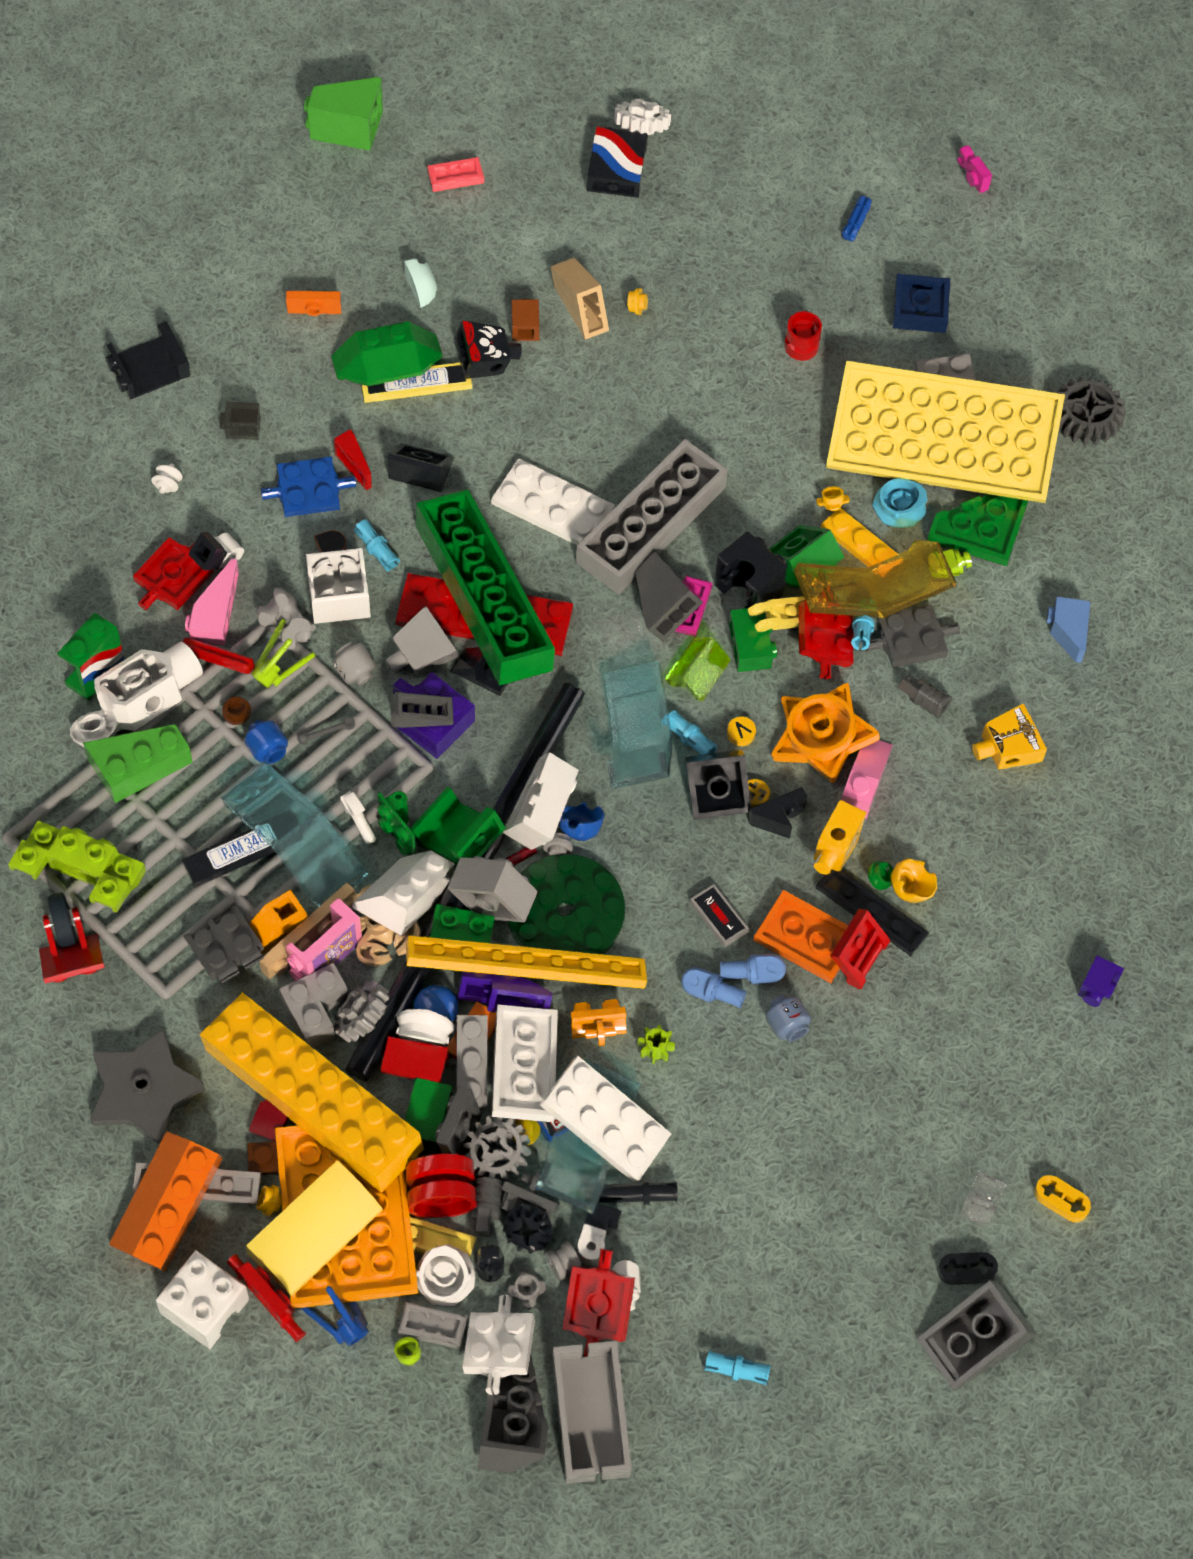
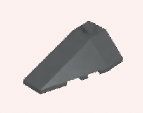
(513, 1425)

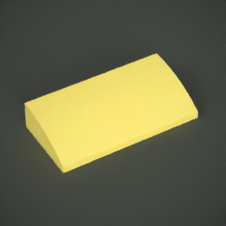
(313, 1228)

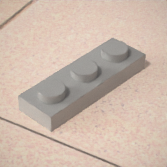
(472, 1055)

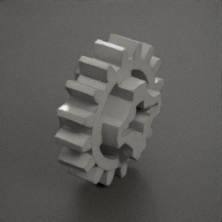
(361, 1011)
(502, 1137)

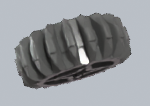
(1101, 403)

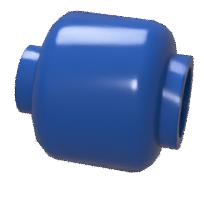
(266, 741)

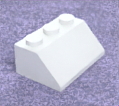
(406, 891)

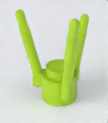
(267, 671)

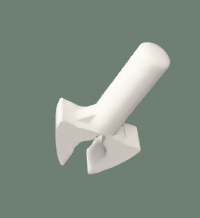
(354, 807)

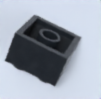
(718, 784)

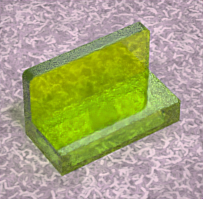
(699, 667)

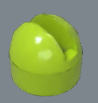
(414, 1348)

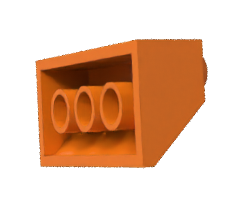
(166, 1201)

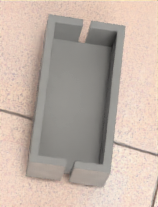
(591, 1412)

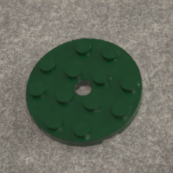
(584, 886)

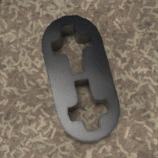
(967, 1260)

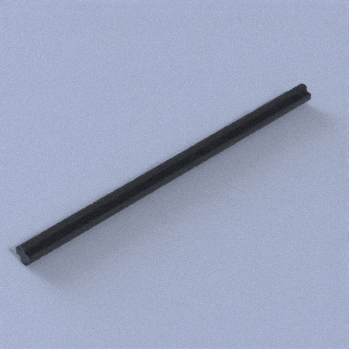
(410, 977)

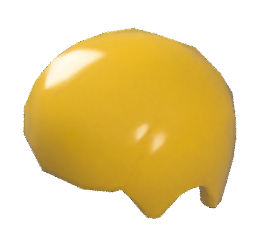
(912, 876)

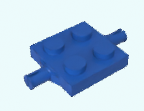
(308, 486)

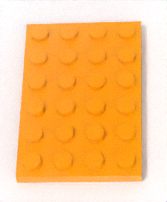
(379, 1258)

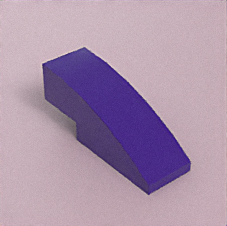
(502, 990)

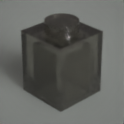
(241, 420)

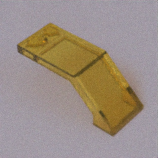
(879, 588)

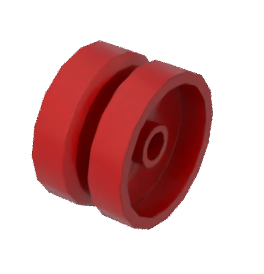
(441, 1186)

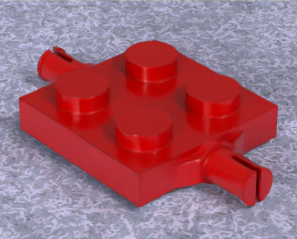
(170, 575)
(825, 639)
(275, 1302)
(599, 1302)

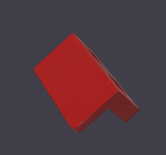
(414, 1059)

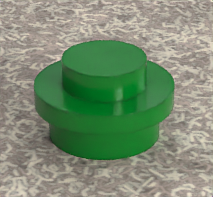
(879, 874)

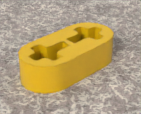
(1058, 1204)

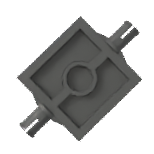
(913, 636)

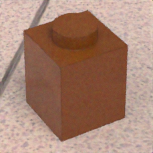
(525, 320)

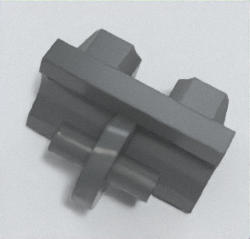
(516, 1194)

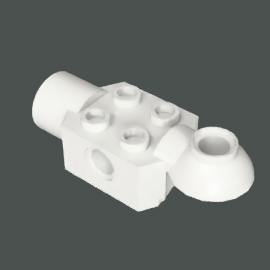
(137, 692)

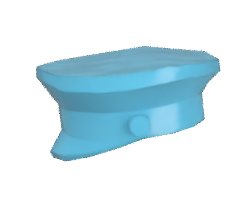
(907, 499)

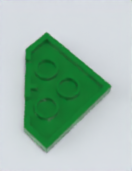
(981, 526)

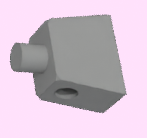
(421, 645)

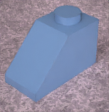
(1070, 625)

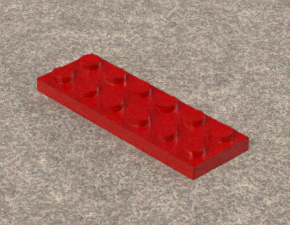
(434, 594)

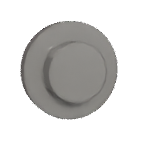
(559, 845)

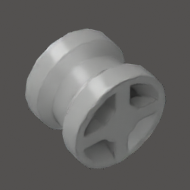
(562, 1260)

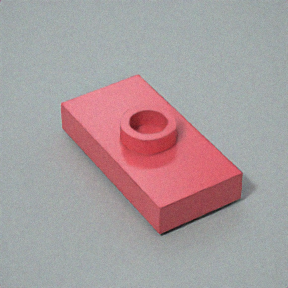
(455, 174)

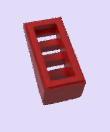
(351, 456)

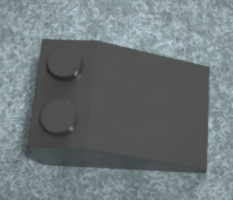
(976, 1335)

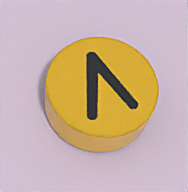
(741, 731)

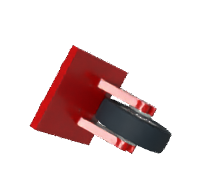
(71, 956)

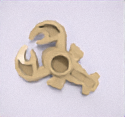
(368, 951)

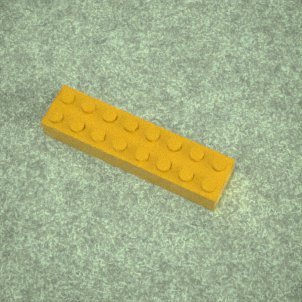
(312, 1092)

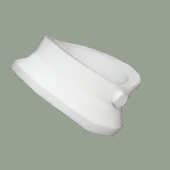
(424, 1027)
(445, 1275)

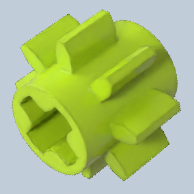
(652, 1052)

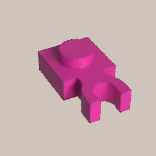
(977, 172)

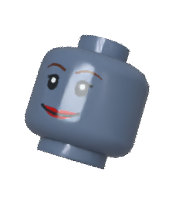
(788, 1018)

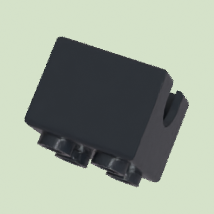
(753, 567)

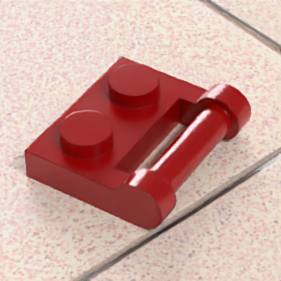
(859, 947)

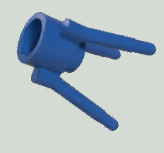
(351, 1327)

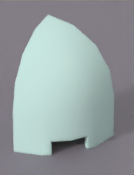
(421, 281)

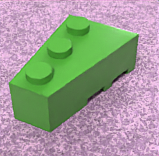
(137, 759)

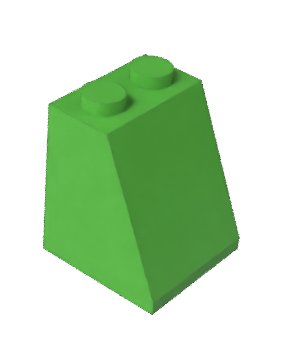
(345, 112)

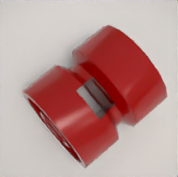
(803, 335)

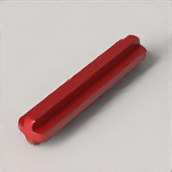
(220, 656)

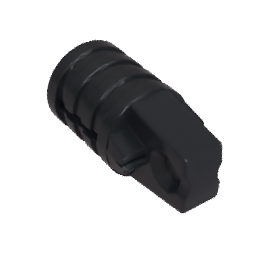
(490, 1262)

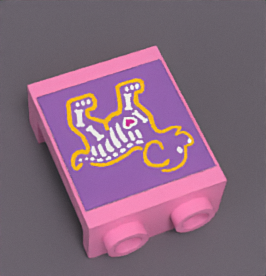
(330, 947)

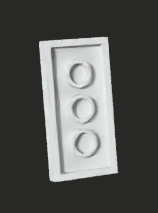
(550, 502)
(524, 1062)
(605, 1119)

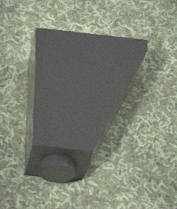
(664, 597)

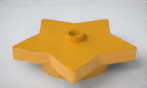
(823, 731)

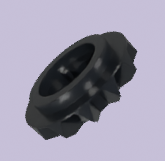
(536, 1220)

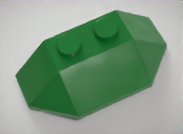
(386, 354)

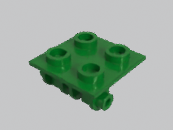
(394, 820)
(461, 925)

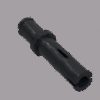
(639, 1192)

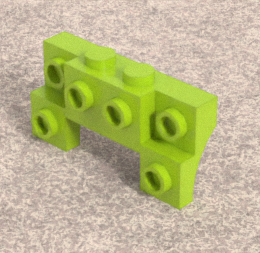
(82, 858)

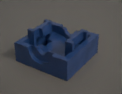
(921, 295)

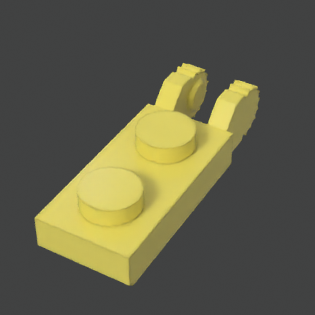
(780, 613)

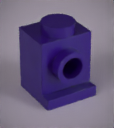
(1100, 981)

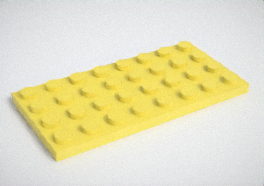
(945, 431)

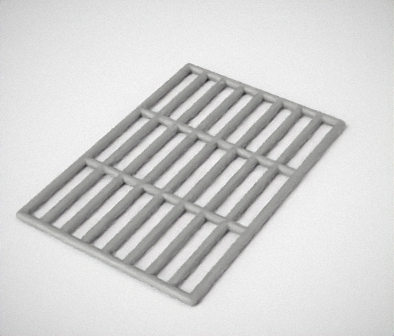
(177, 838)

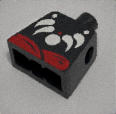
(484, 349)

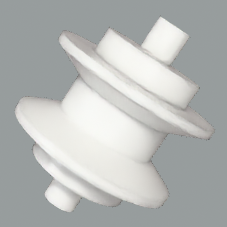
(166, 478)

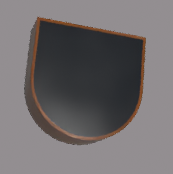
(330, 541)

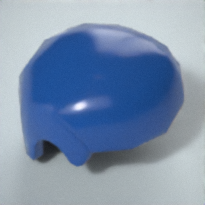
(581, 822)
(439, 1000)

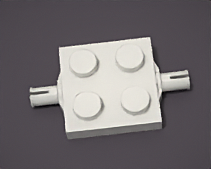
(498, 1344)

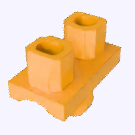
(598, 1022)

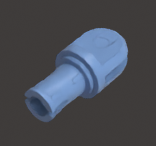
(757, 968)
(709, 987)

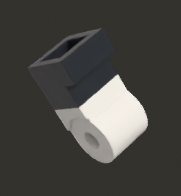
(217, 550)
(595, 1232)

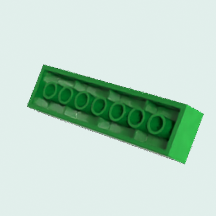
(484, 587)

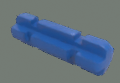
(856, 218)

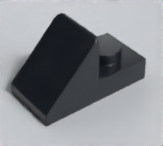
(474, 668)
(773, 814)

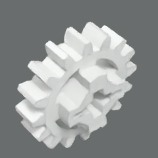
(642, 116)

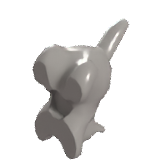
(285, 606)

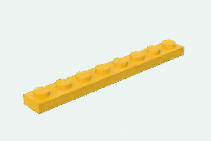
(525, 962)

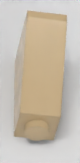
(581, 296)

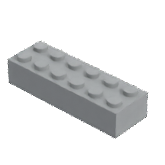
(651, 515)

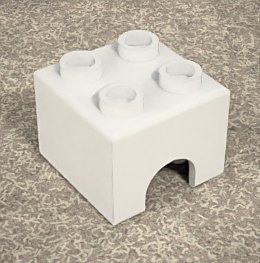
(338, 585)
(202, 1299)

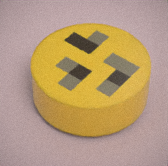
(758, 792)

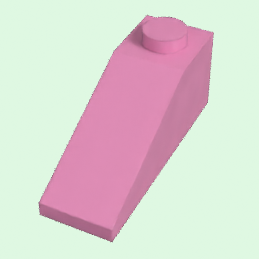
(214, 607)
(866, 775)

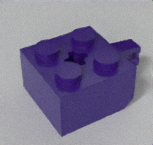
(437, 738)

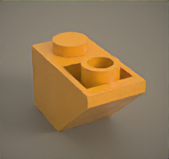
(277, 920)

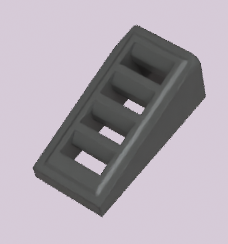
(420, 719)

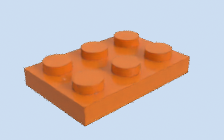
(802, 935)

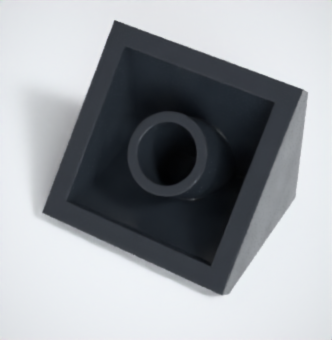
(419, 467)

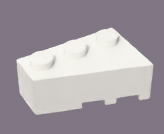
(542, 802)

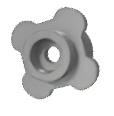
(527, 1280)

